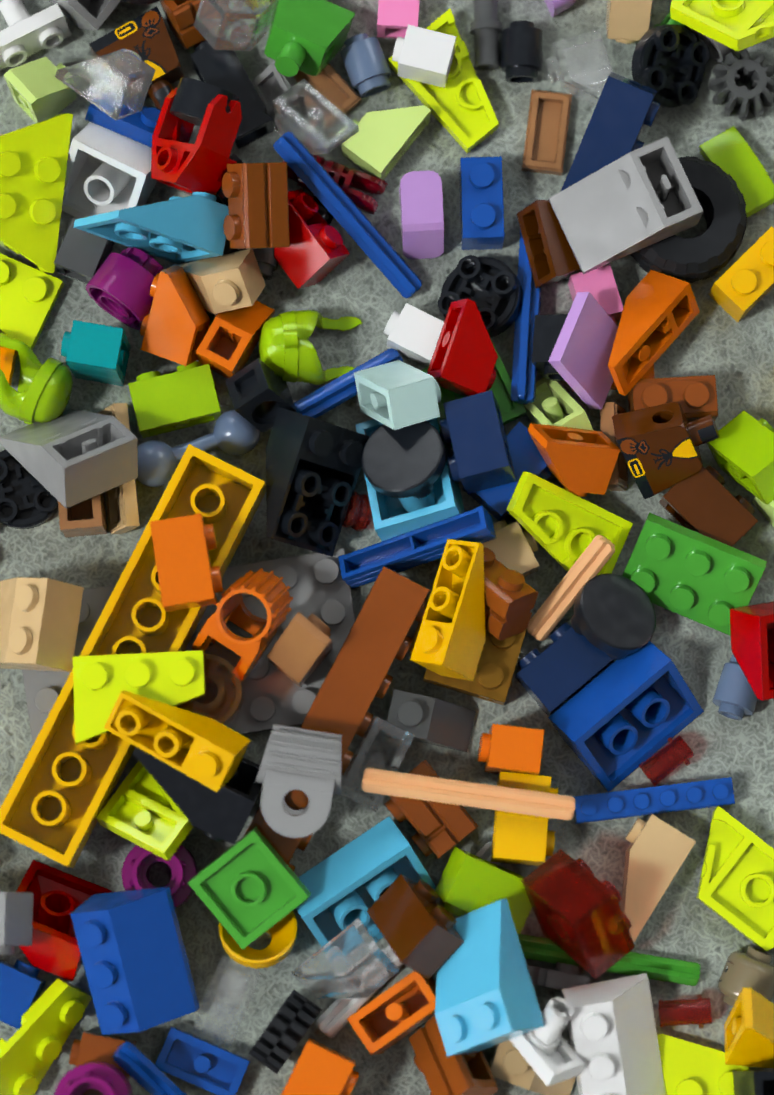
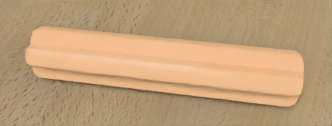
(565, 593)

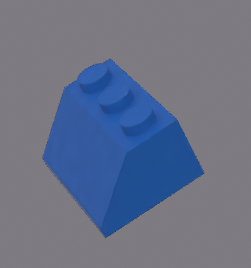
(626, 714)
(134, 959)

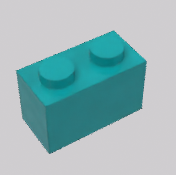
(96, 352)

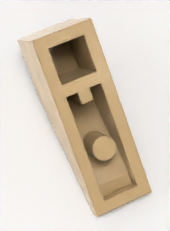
(650, 866)

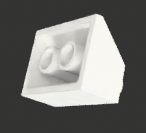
(615, 1037)

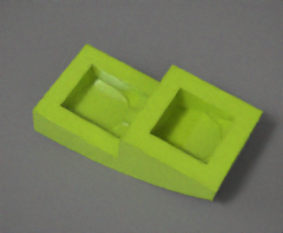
(737, 158)

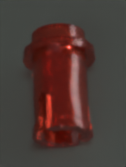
(667, 760)
(685, 1012)

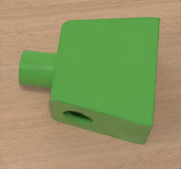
(306, 35)

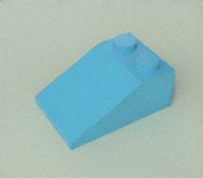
(171, 229)
(402, 515)
(485, 984)

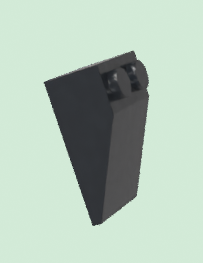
(216, 813)

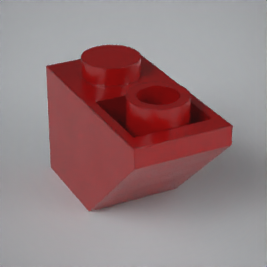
(314, 244)

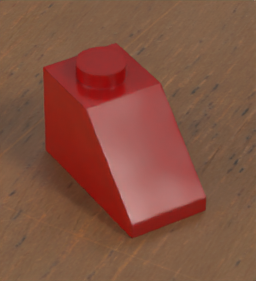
(464, 352)

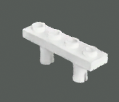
(29, 33)
(547, 1049)

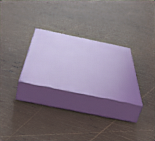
(585, 350)

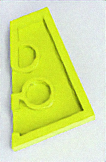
(463, 103)
(564, 521)
(157, 676)

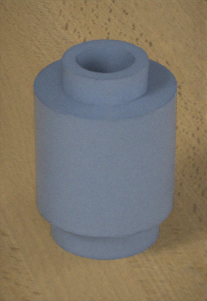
(366, 65)
(734, 692)

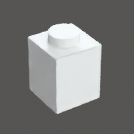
(424, 55)
(413, 334)

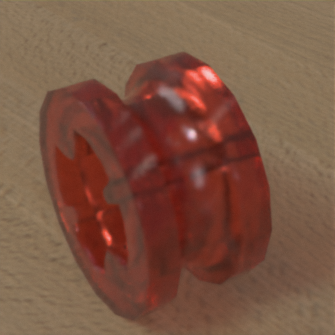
(358, 512)

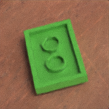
(692, 572)

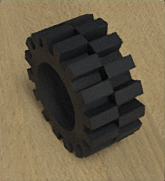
(285, 1031)

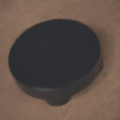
(672, 63)
(488, 284)
(404, 460)
(22, 497)
(614, 615)

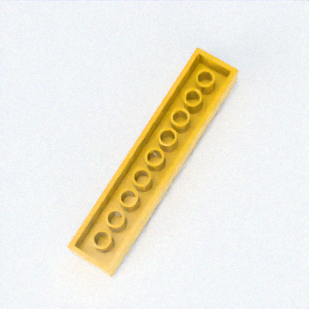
(67, 783)

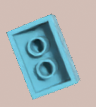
(355, 878)

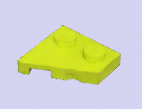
(145, 814)

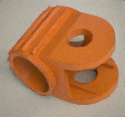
(230, 607)

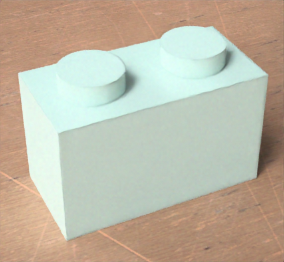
(397, 394)

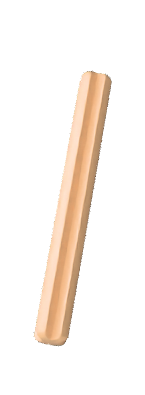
(468, 794)

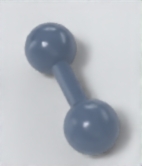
(230, 434)

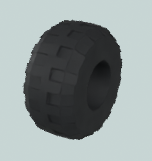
(726, 224)

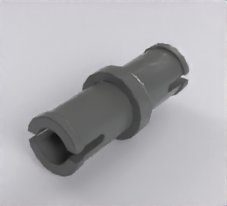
(485, 32)

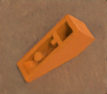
(649, 324)

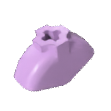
(421, 214)

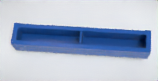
(415, 546)
(654, 800)

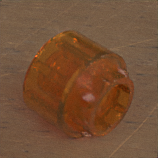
(230, 691)

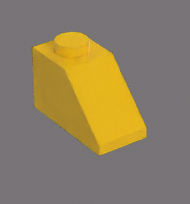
(750, 1031)

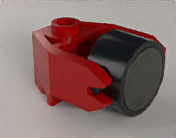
(200, 164)

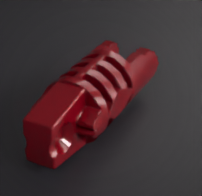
(347, 179)

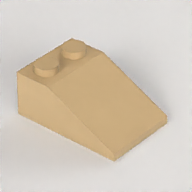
(38, 623)

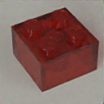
(579, 912)

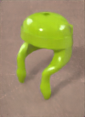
(289, 352)
(41, 387)

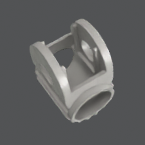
(302, 762)

